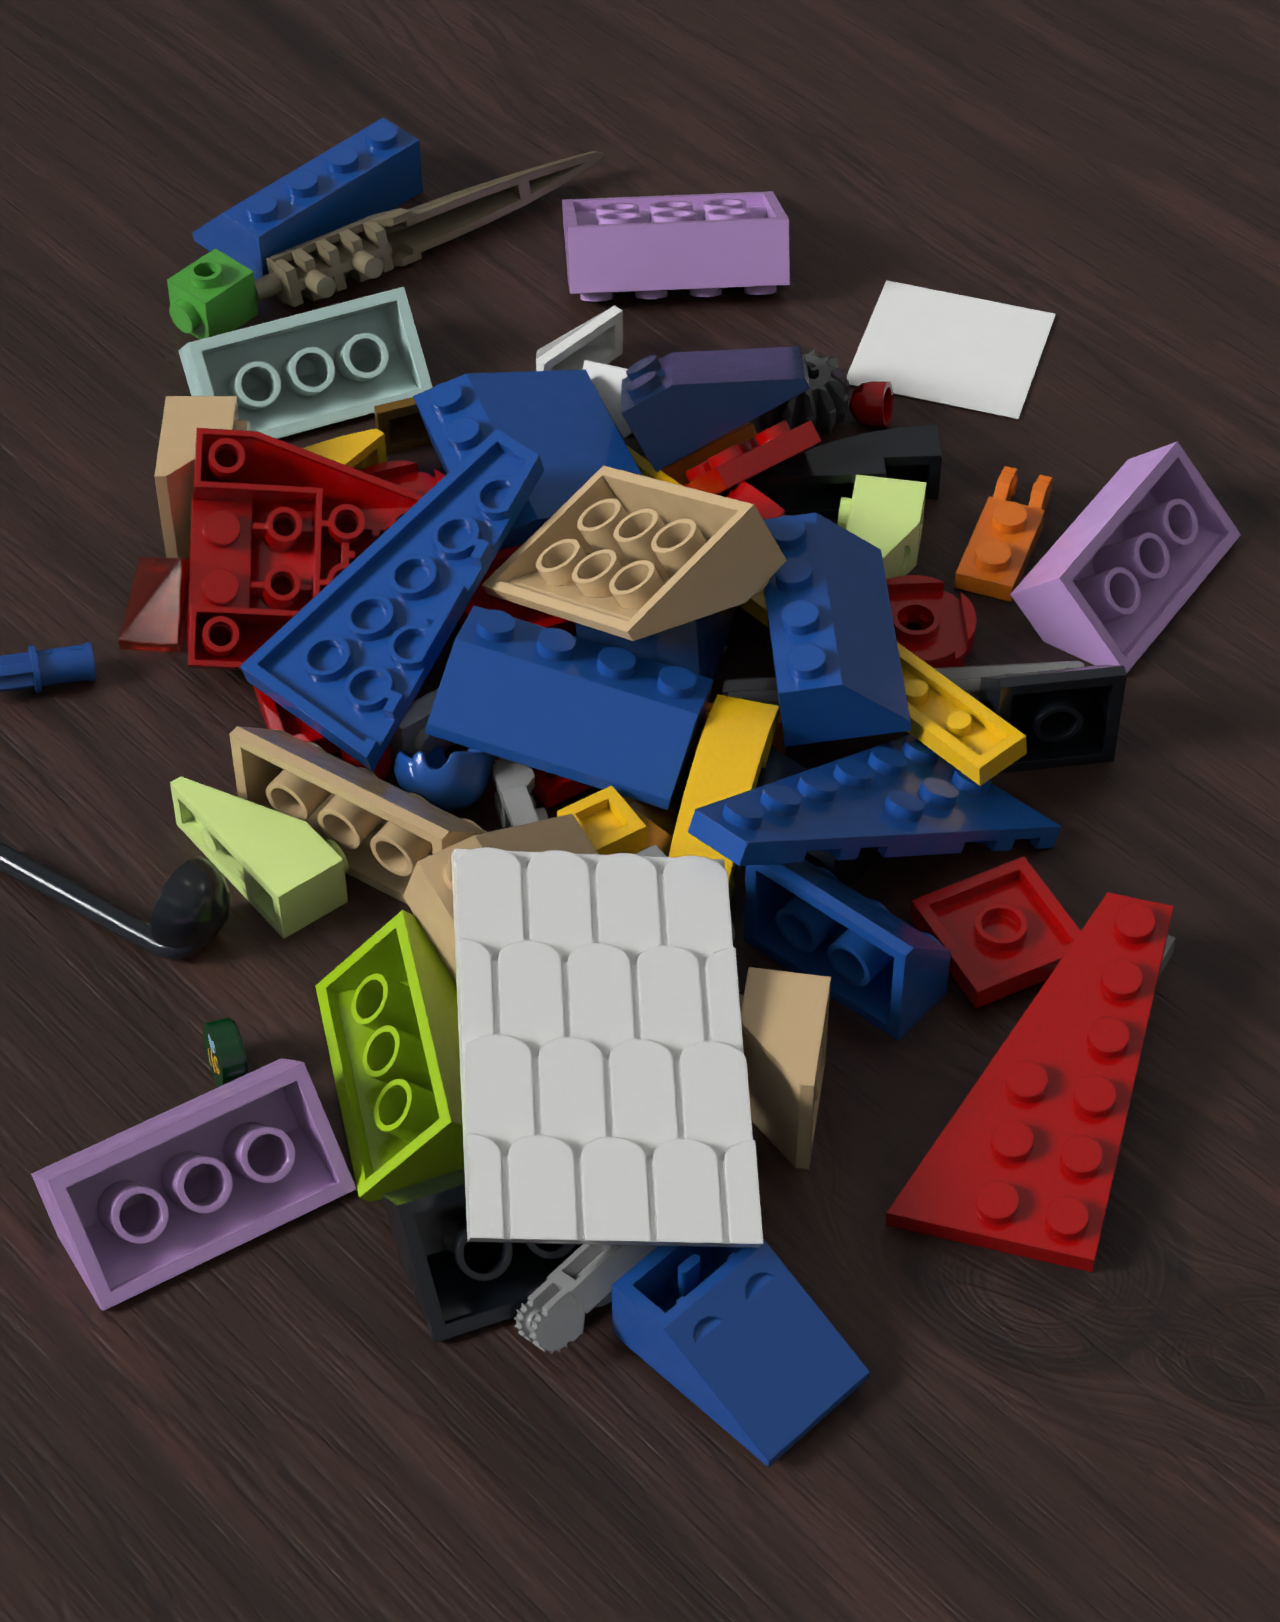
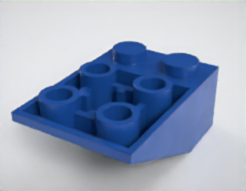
(737, 1341)

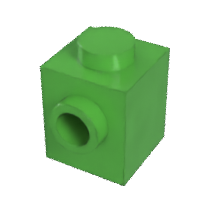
(212, 296)

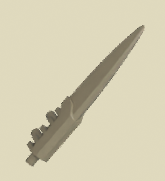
(400, 235)

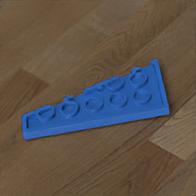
(378, 627)
(883, 798)

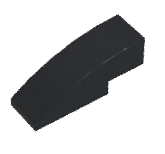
(826, 473)

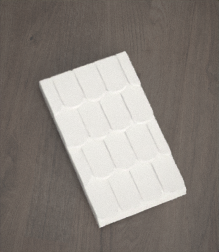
(601, 1051)

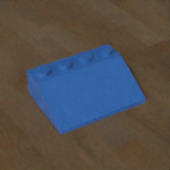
(545, 411)

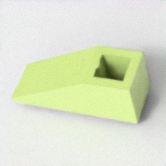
(887, 516)

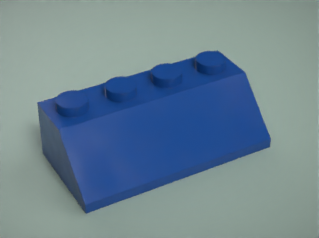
(343, 185)
(832, 635)
(570, 706)

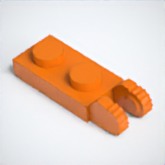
(1003, 538)

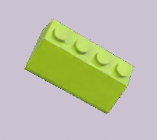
(395, 1058)

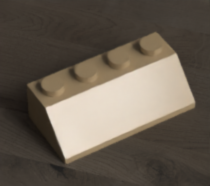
(371, 820)

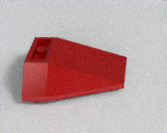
(271, 536)

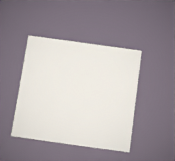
(952, 348)

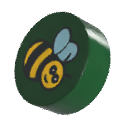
(224, 1050)

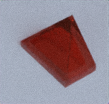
(156, 606)

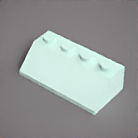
(313, 364)

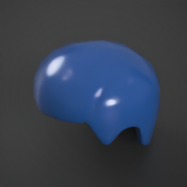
(443, 781)

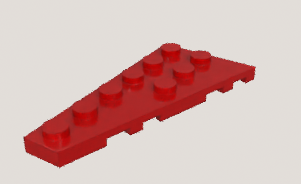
(1044, 1125)

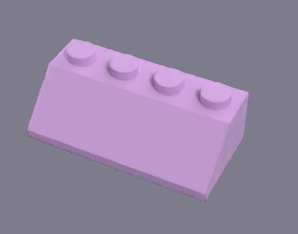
(1128, 560)
(194, 1181)

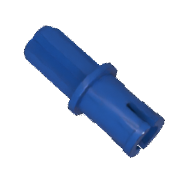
(47, 667)

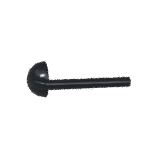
(184, 916)

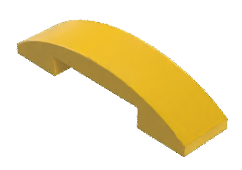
(724, 765)

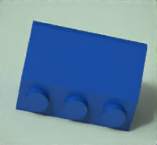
(830, 930)

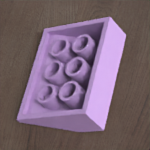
(676, 244)

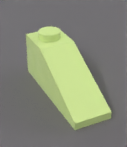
(265, 854)

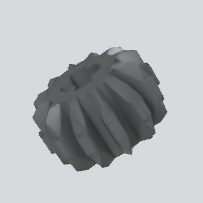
(822, 404)

